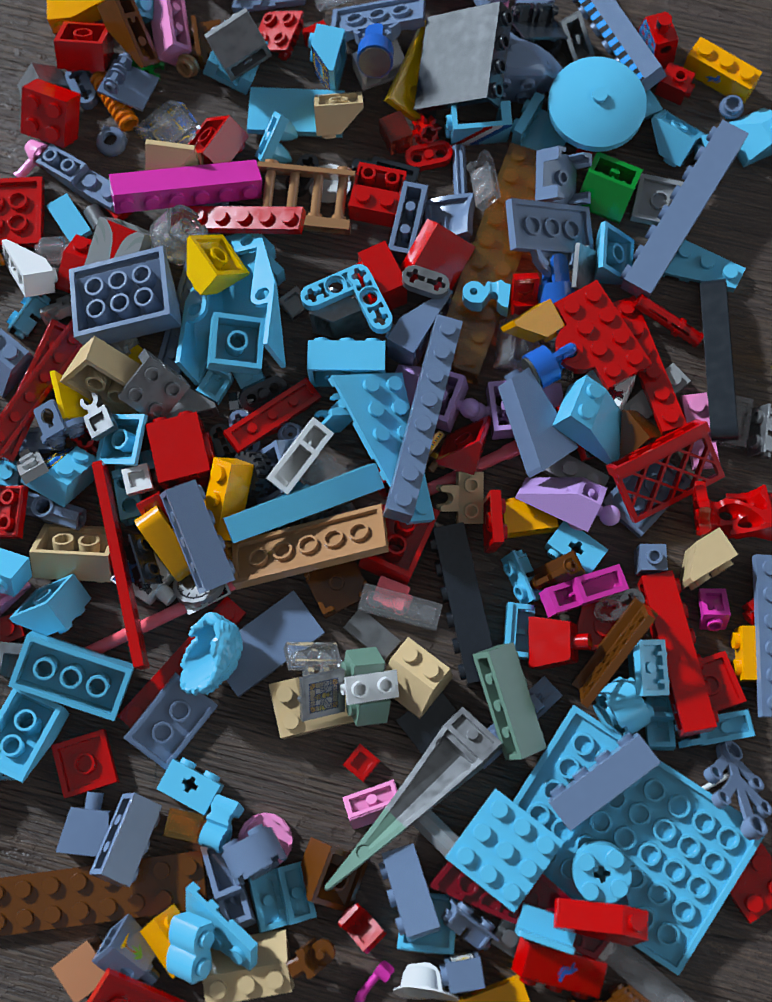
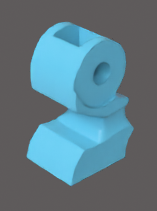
(477, 296)
(218, 827)

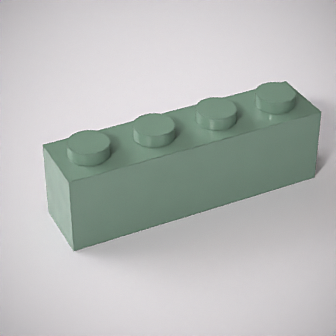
(509, 701)

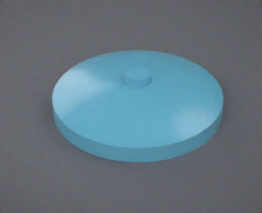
(596, 104)

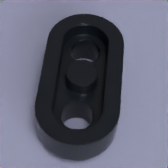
(261, 392)

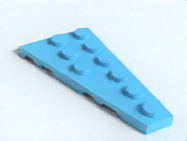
(380, 419)

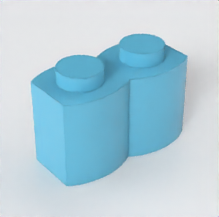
(190, 947)

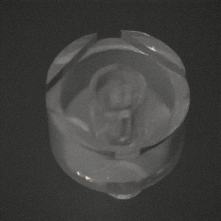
(173, 230)

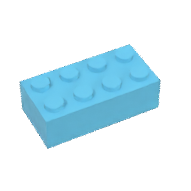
(71, 675)

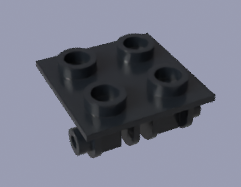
(537, 21)

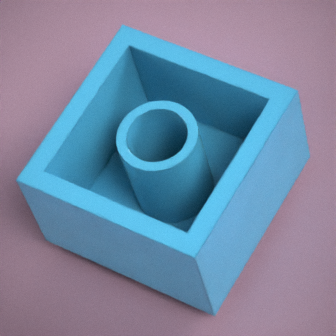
(236, 343)

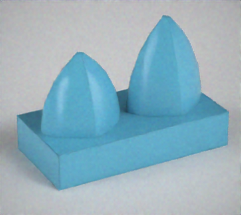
(278, 129)

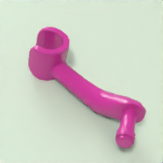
(383, 972)

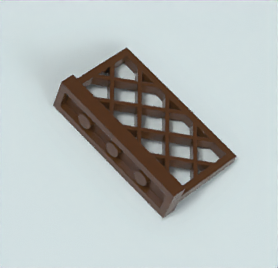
(613, 650)

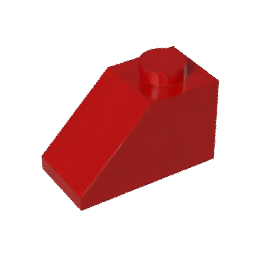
(73, 257)

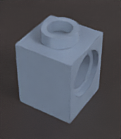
(650, 559)

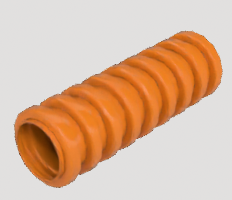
(120, 112)

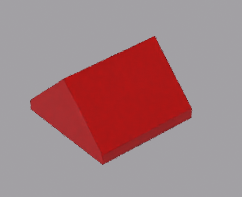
(465, 446)

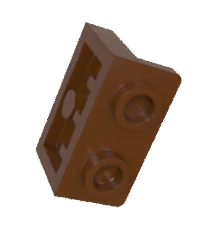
(201, 49)

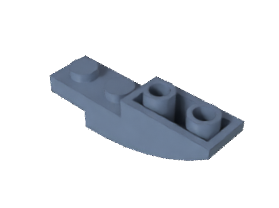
(76, 176)

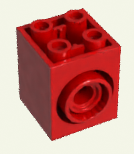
(181, 449)

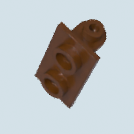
(557, 571)

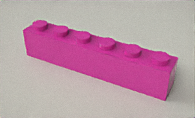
(185, 186)

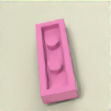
(696, 407)

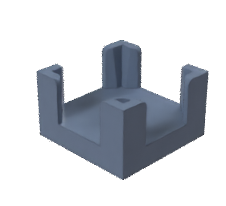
(557, 176)

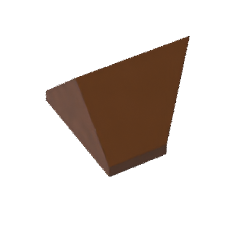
(636, 432)

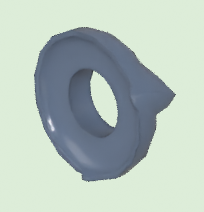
(114, 149)

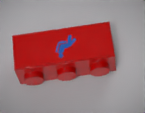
(559, 969)

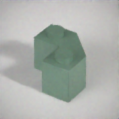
(364, 662)

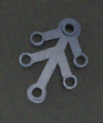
(729, 756)

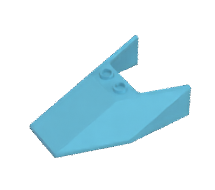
(251, 297)

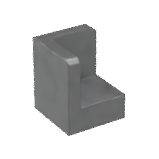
(8, 657)

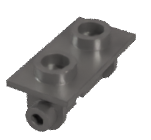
(759, 440)

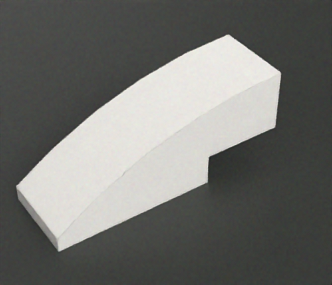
(300, 455)

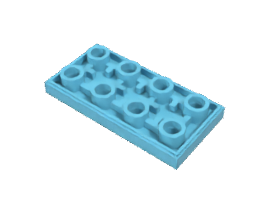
(292, 103)

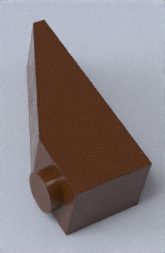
(127, 27)

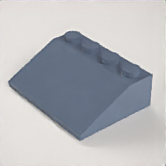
(124, 297)

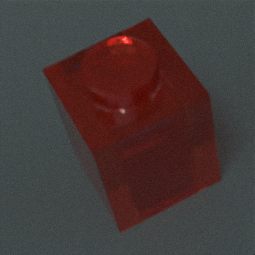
(396, 133)

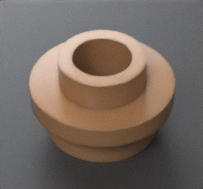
(187, 65)

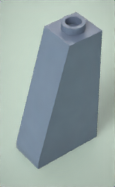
(532, 421)

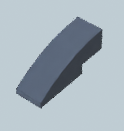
(232, 900)

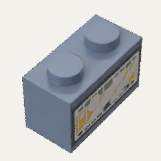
(462, 972)

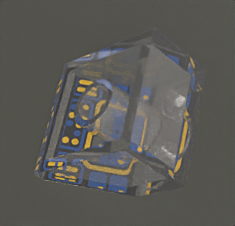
(168, 123)

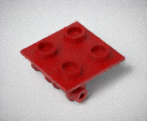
(281, 31)

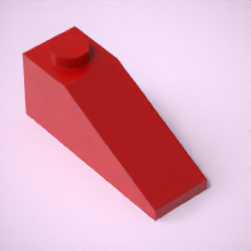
(602, 921)

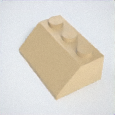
(102, 371)
(65, 551)
(268, 977)

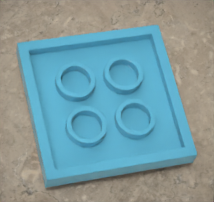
(504, 850)

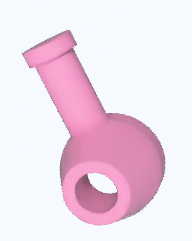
(33, 150)

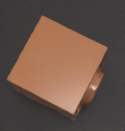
(78, 971)

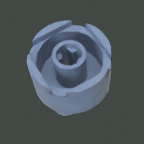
(253, 855)

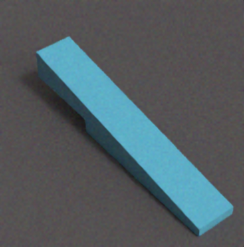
(304, 502)

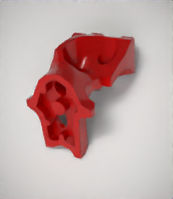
(749, 512)

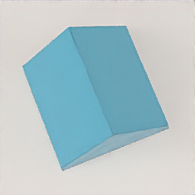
(613, 254)

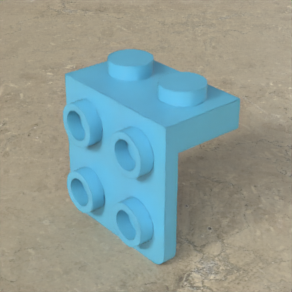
(534, 127)

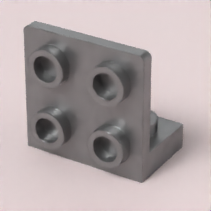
(153, 387)

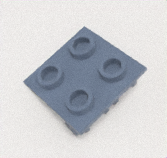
(128, 83)

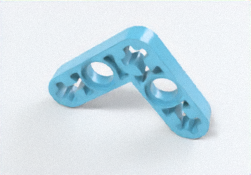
(350, 287)

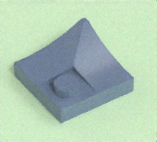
(453, 212)

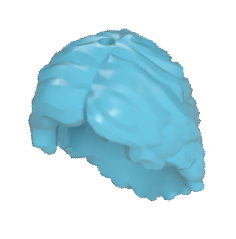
(211, 654)

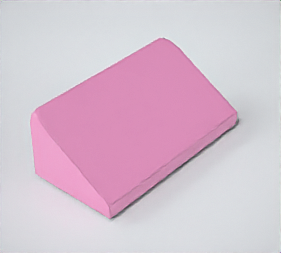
(368, 804)

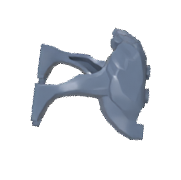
(528, 65)

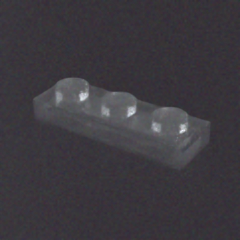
(400, 607)

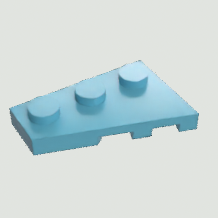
(228, 934)

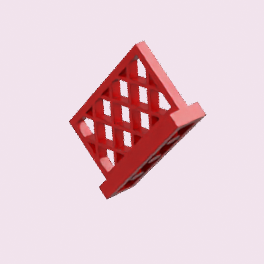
(657, 450)

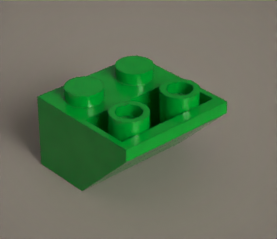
(610, 186)

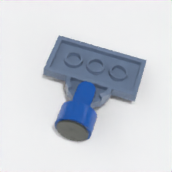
(376, 27)
(550, 236)

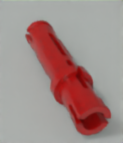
(691, 335)

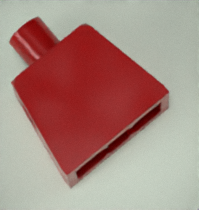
(555, 643)

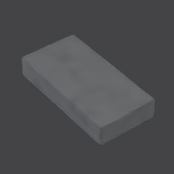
(372, 633)

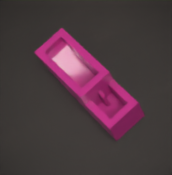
(583, 590)

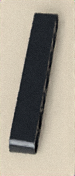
(719, 361)

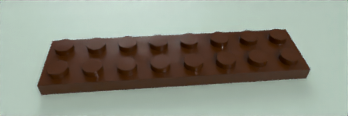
(77, 898)

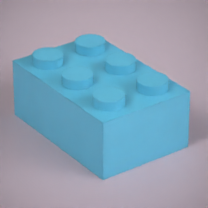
(343, 358)

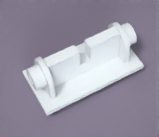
(370, 687)

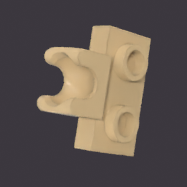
(465, 498)

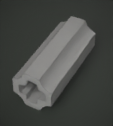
(436, 832)

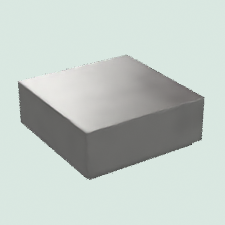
(292, 303)

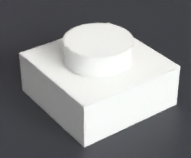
(137, 479)

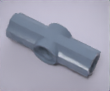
(68, 516)

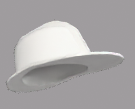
(423, 982)

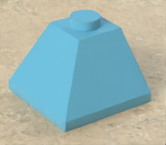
(674, 138)
(759, 140)
(125, 443)

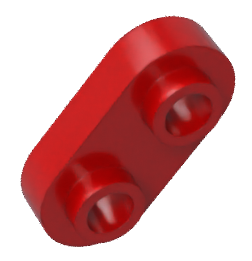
(428, 153)

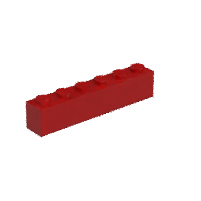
(687, 686)

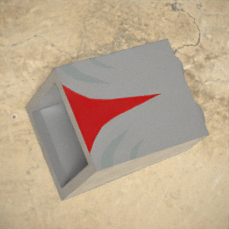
(115, 239)

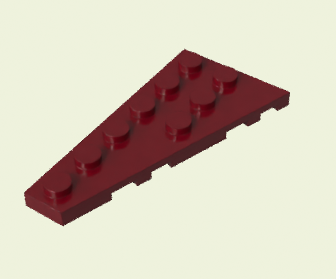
(542, 895)

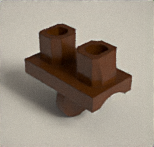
(311, 958)

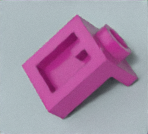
(713, 609)

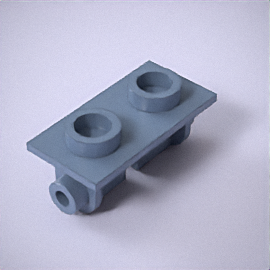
(479, 930)

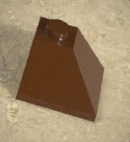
(318, 867)

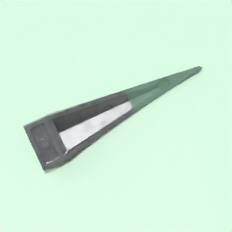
(450, 760)

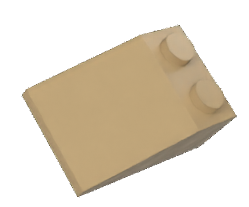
(287, 712)

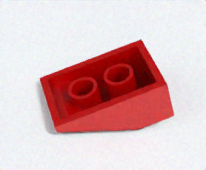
(405, 548)

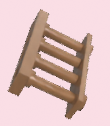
(313, 221)

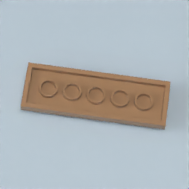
(310, 546)

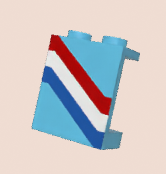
(481, 132)

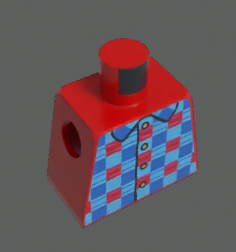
(659, 35)

